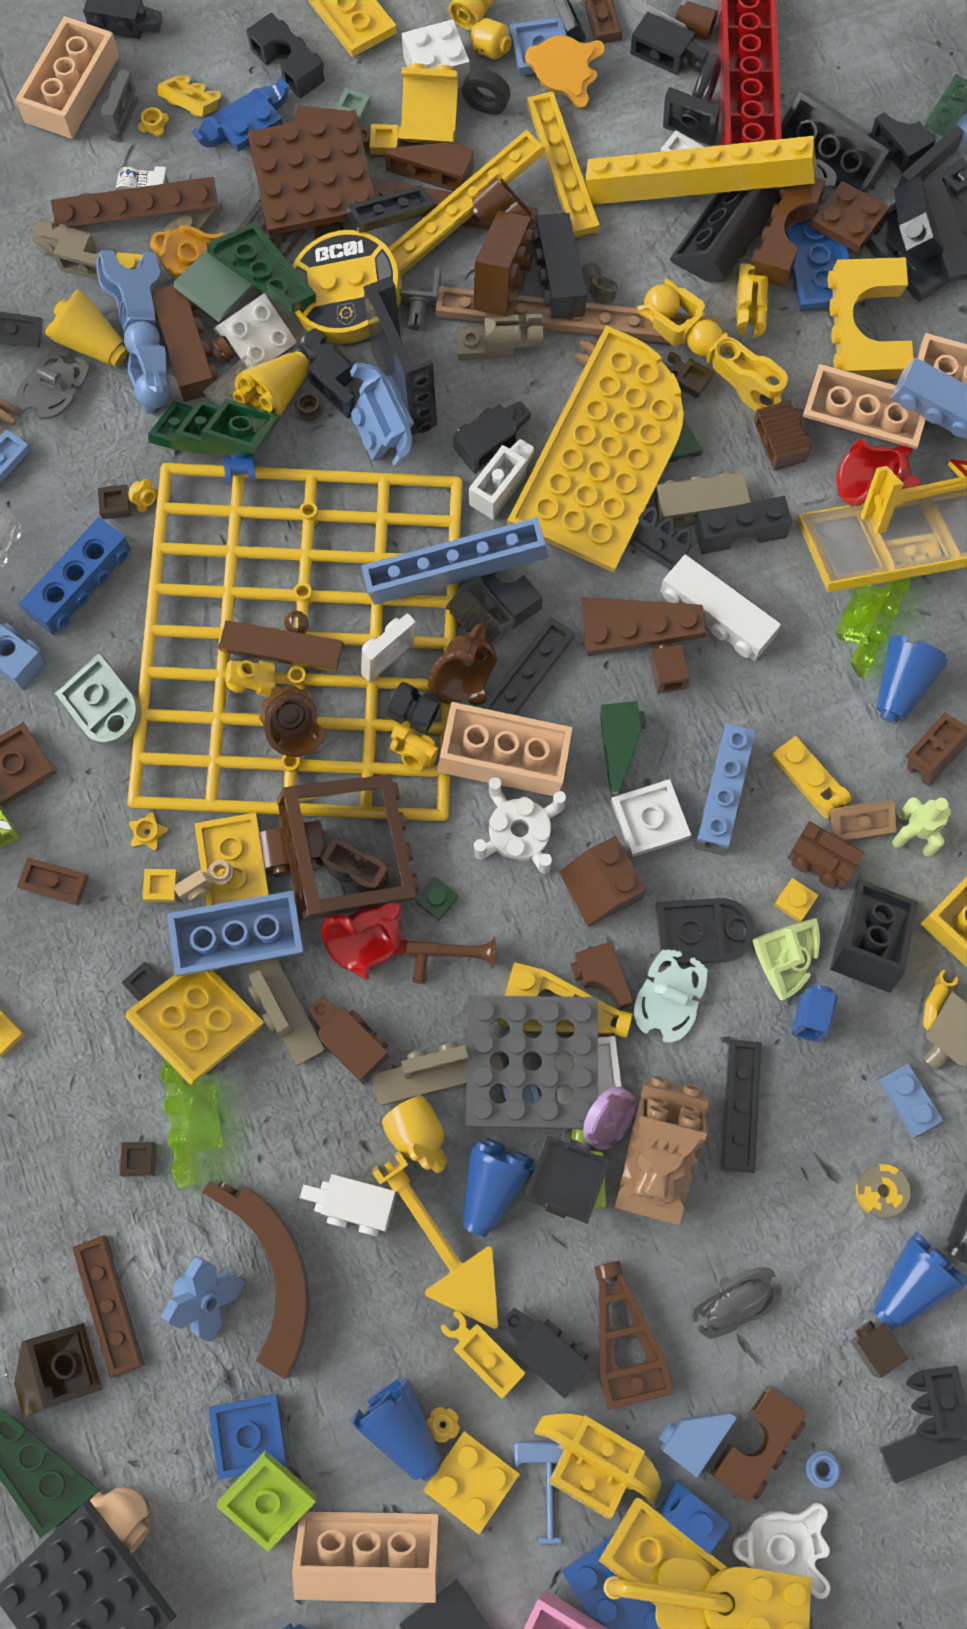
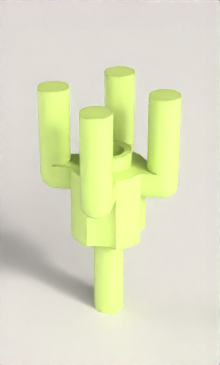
(924, 822)

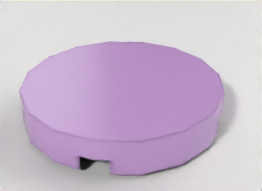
(609, 1118)

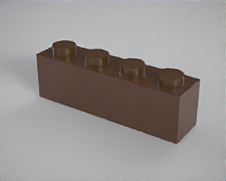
(184, 343)

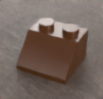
(602, 881)

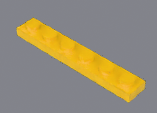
(562, 163)

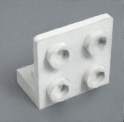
(257, 331)

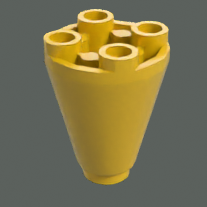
(86, 330)
(272, 382)

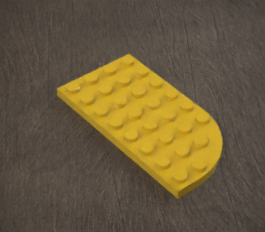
(605, 452)

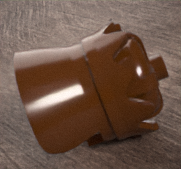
(291, 722)

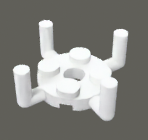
(519, 811)

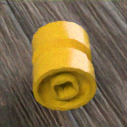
(468, 12)

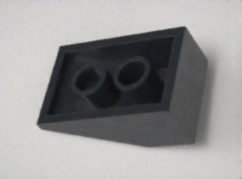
(875, 936)

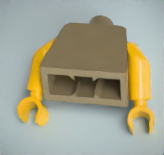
(945, 1024)

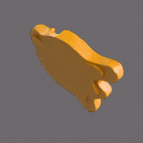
(564, 66)
(180, 247)

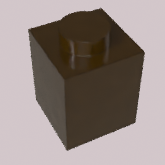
(878, 1348)

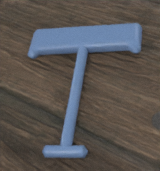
(541, 1453)

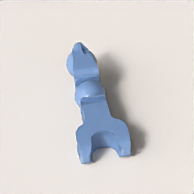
(136, 311)

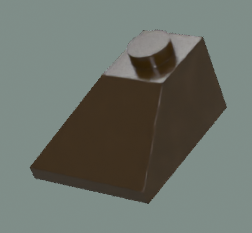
(55, 1370)

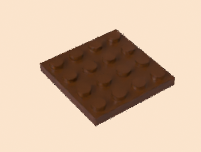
(310, 171)

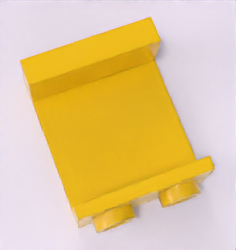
(429, 104)

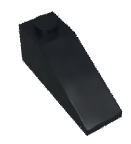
(917, 221)

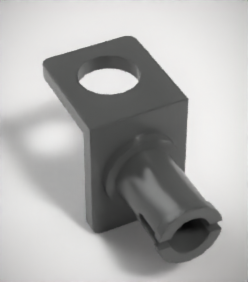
(420, 301)

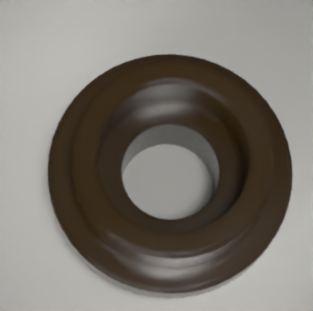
(305, 400)

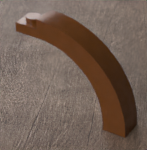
(289, 1273)

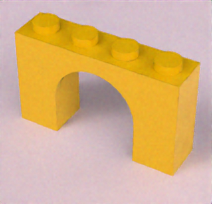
(850, 283)

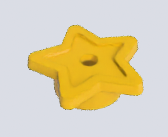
(143, 824)

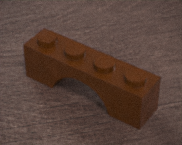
(778, 254)

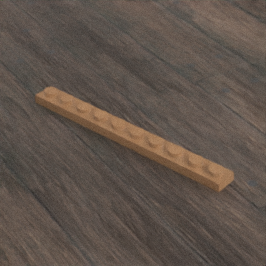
(458, 304)

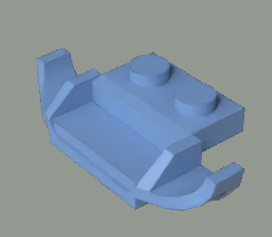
(381, 414)

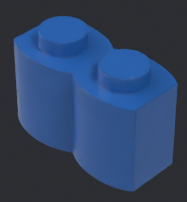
(815, 1013)

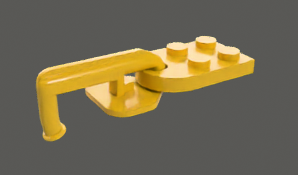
(694, 1599)

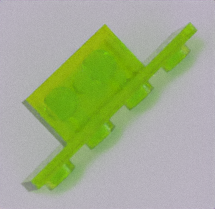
(869, 619)
(192, 1122)

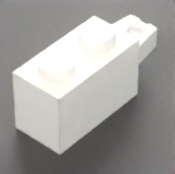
(500, 478)
(353, 1202)

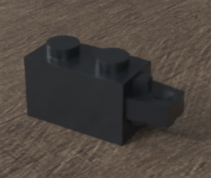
(666, 45)

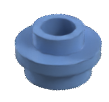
(830, 1477)

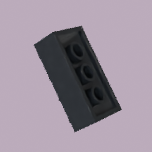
(838, 141)
(725, 232)

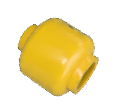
(490, 38)

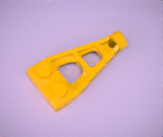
(531, 981)

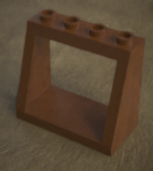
(299, 857)

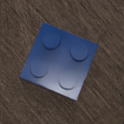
(244, 1432)

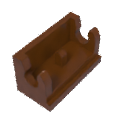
(937, 748)

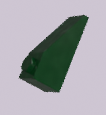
(620, 735)

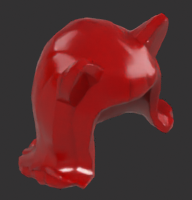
(860, 466)
(364, 938)

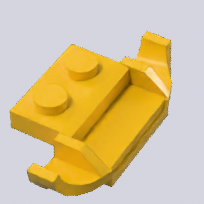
(597, 1463)

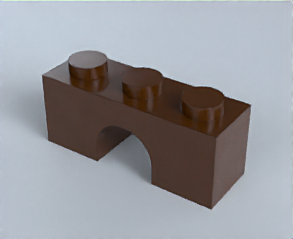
(779, 1422)

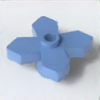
(199, 1297)

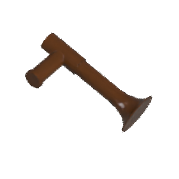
(424, 949)

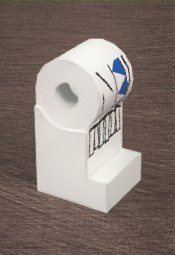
(132, 178)

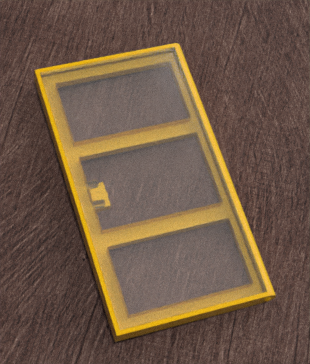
(920, 540)

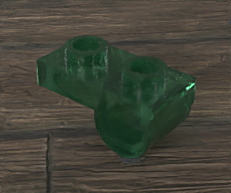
(949, 107)

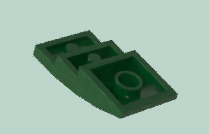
(213, 428)

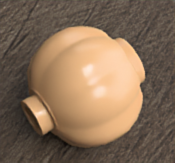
(125, 1514)

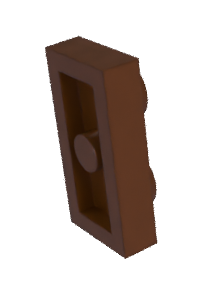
(53, 881)

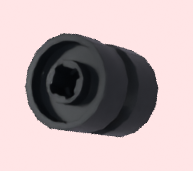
(413, 708)

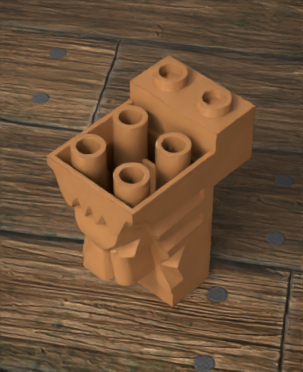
(662, 1149)

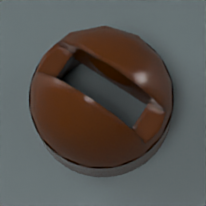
(303, 623)

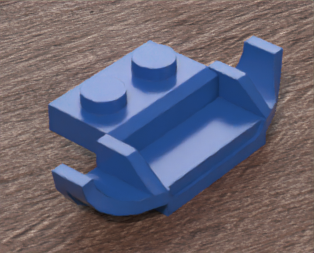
(246, 114)

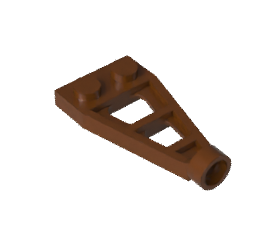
(635, 1382)

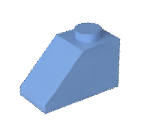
(695, 1439)

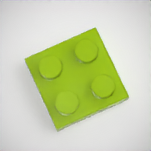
(266, 1501)

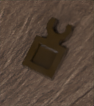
(690, 376)

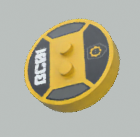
(337, 271)

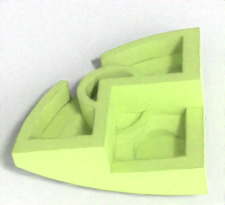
(787, 955)

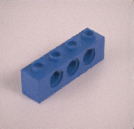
(76, 561)

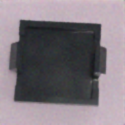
(567, 1179)

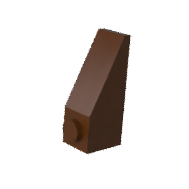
(434, 164)

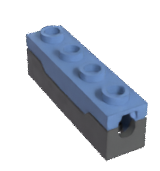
(724, 789)

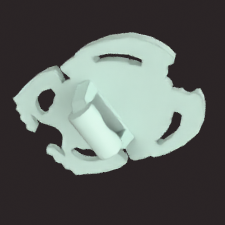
(670, 997)

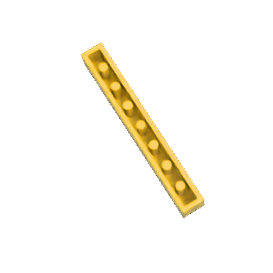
(702, 170)

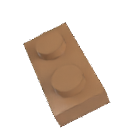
(863, 820)

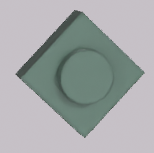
(354, 100)

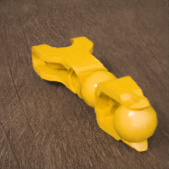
(744, 371)

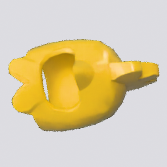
(417, 1133)

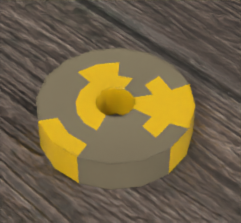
(897, 1187)

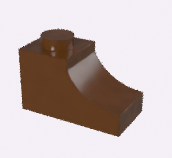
(601, 970)

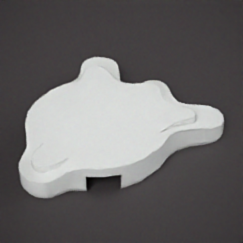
(787, 1545)

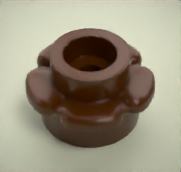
(222, 350)

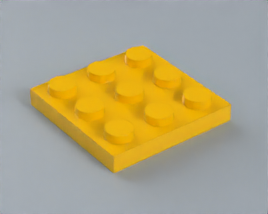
(194, 1022)

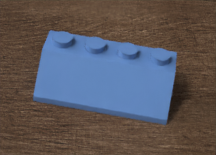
(235, 933)

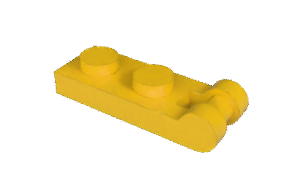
(810, 776)

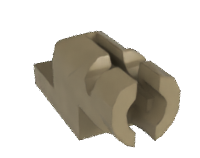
(71, 247)
(500, 337)

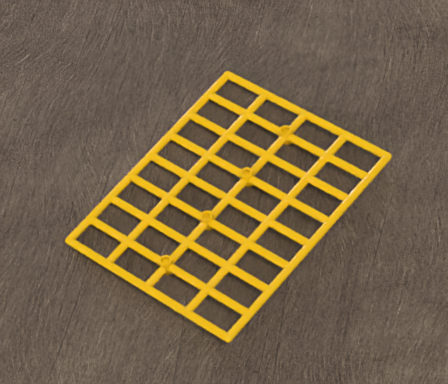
(296, 675)

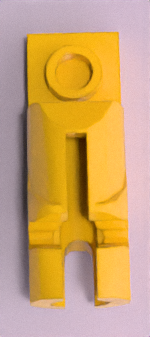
(751, 300)

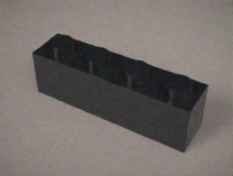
(560, 266)

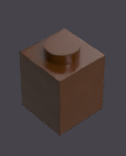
(669, 668)

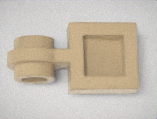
(196, 885)

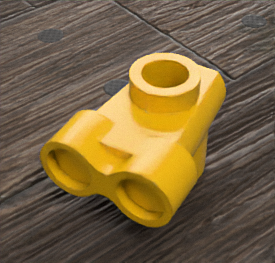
(251, 676)
(414, 749)

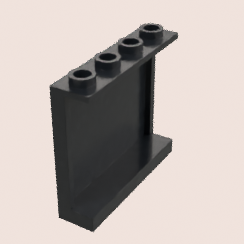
(413, 382)

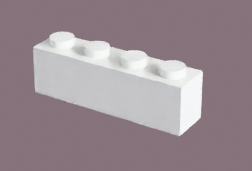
(725, 610)

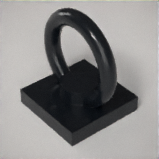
(694, 113)

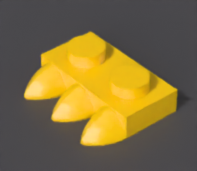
(189, 96)

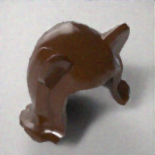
(463, 668)

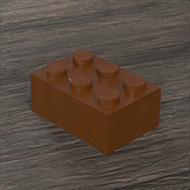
(502, 263)

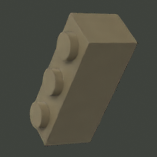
(699, 494)

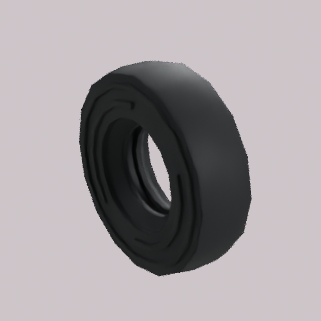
(488, 80)

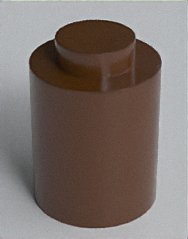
(697, 18)

